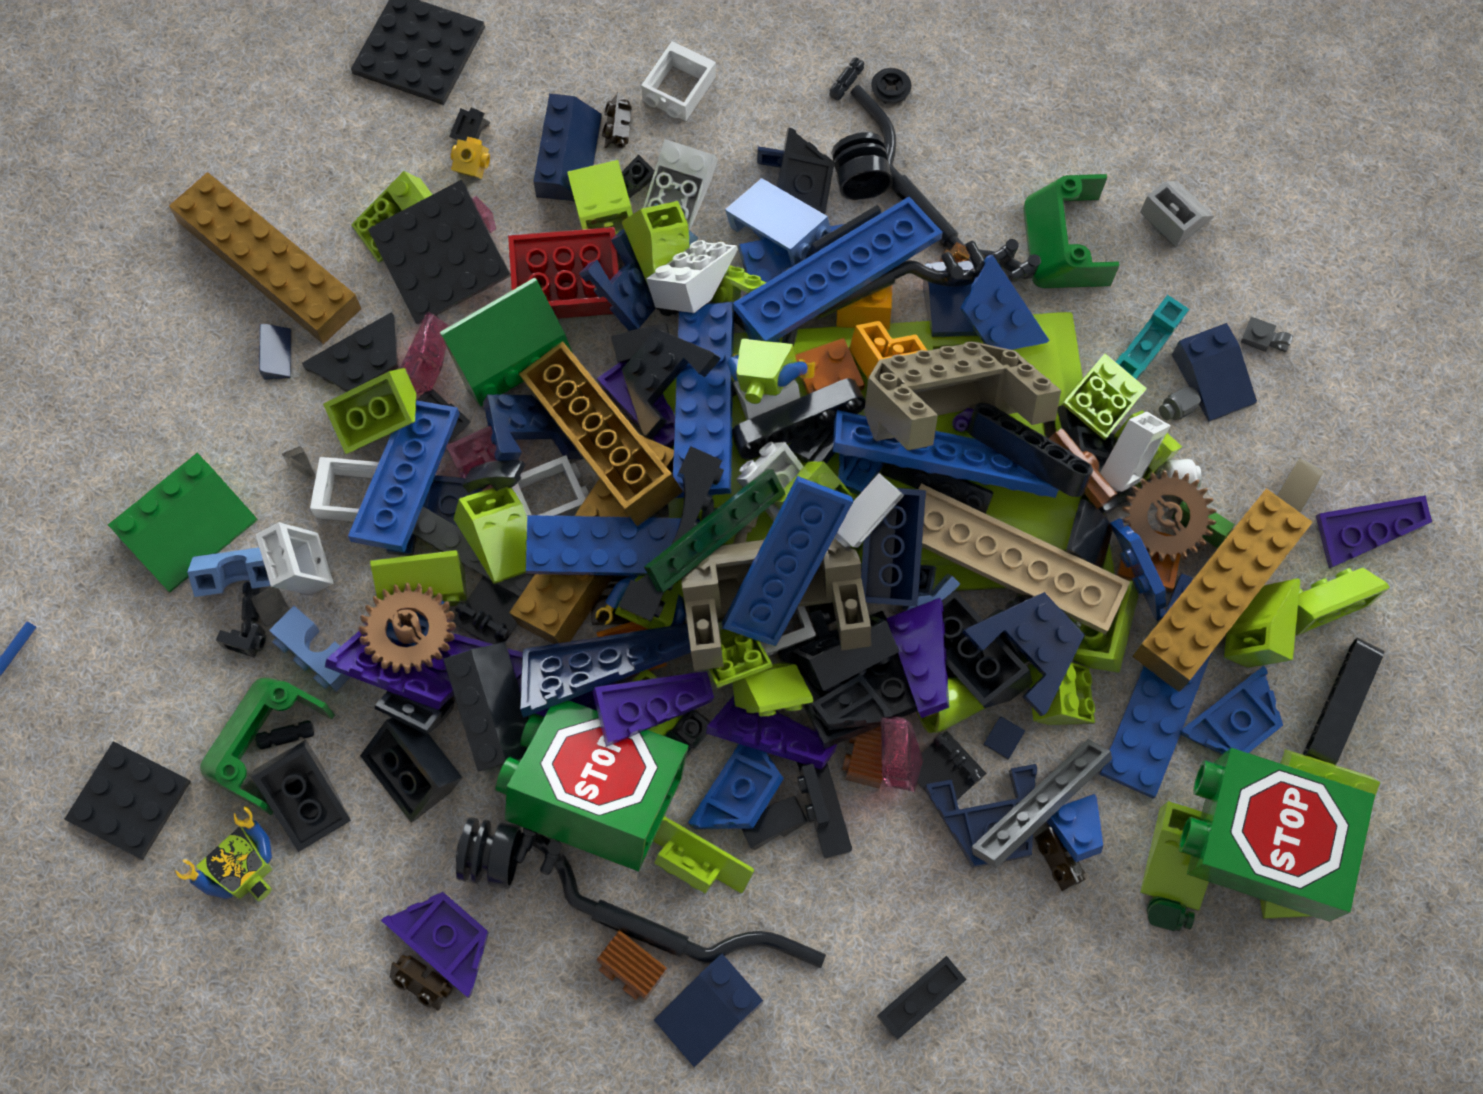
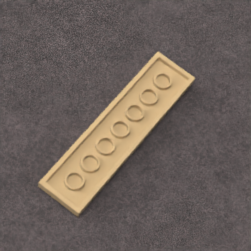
(1020, 561)

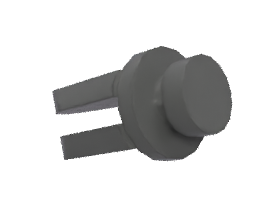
(1180, 403)

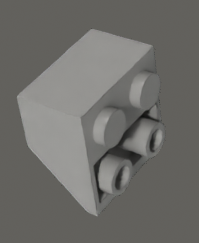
(1175, 212)

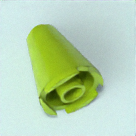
(961, 706)

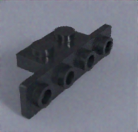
(958, 489)
(824, 809)

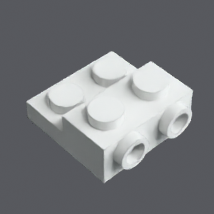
(776, 457)

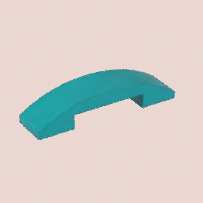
(1152, 336)

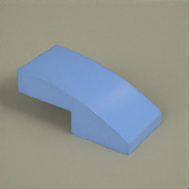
(942, 590)

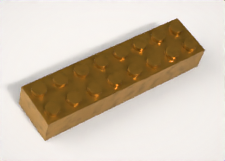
(265, 257)
(601, 434)
(1222, 590)
(558, 604)

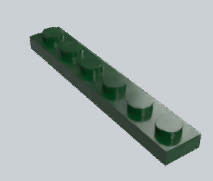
(714, 530)

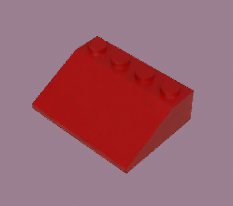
(556, 263)

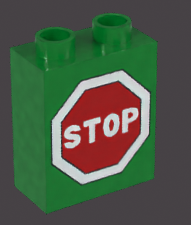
(589, 792)
(1278, 834)

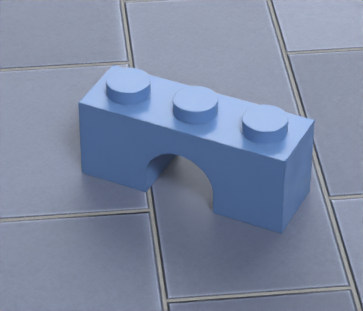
(215, 571)
(295, 634)

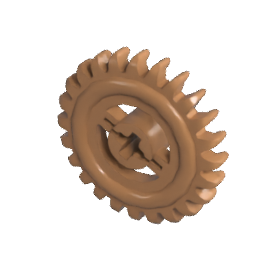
(1184, 538)
(401, 610)

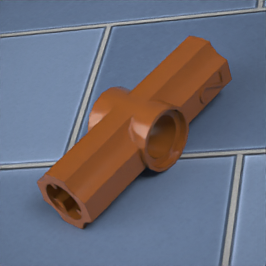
(1098, 489)

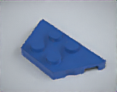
(999, 311)
(1146, 577)
(1239, 718)
(738, 792)

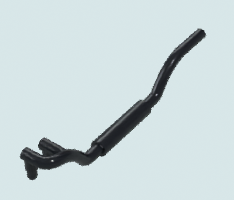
(905, 188)

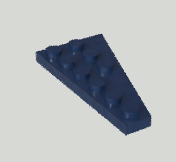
(576, 667)

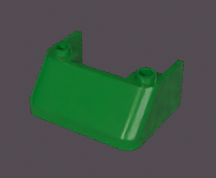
(1046, 232)
(223, 762)

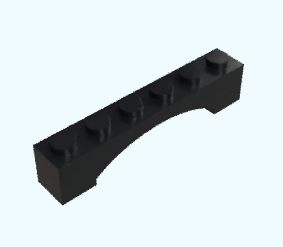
(698, 474)

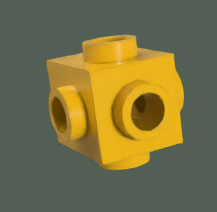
(470, 157)

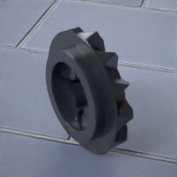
(891, 77)

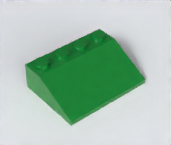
(503, 340)
(182, 519)

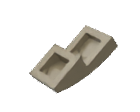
(1300, 484)

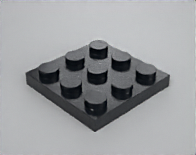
(127, 800)

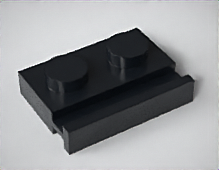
(815, 446)

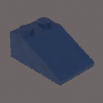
(944, 305)
(1216, 370)
(708, 1010)

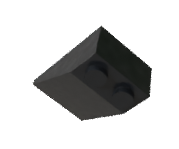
(301, 795)

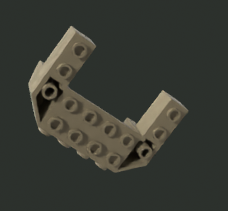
(915, 388)
(716, 580)

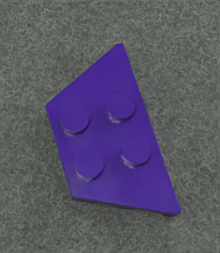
(444, 938)

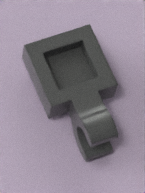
(1262, 335)

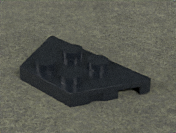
(805, 172)
(358, 356)

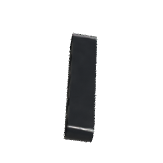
(797, 417)
(1030, 449)
(1344, 702)

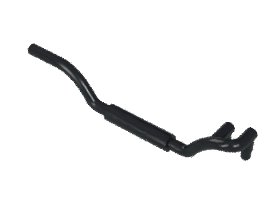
(952, 277)
(643, 928)

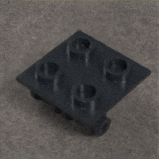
(487, 612)
(946, 761)

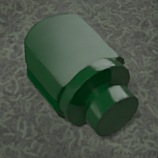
(1169, 914)

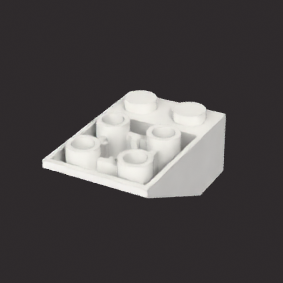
(681, 176)
(691, 276)

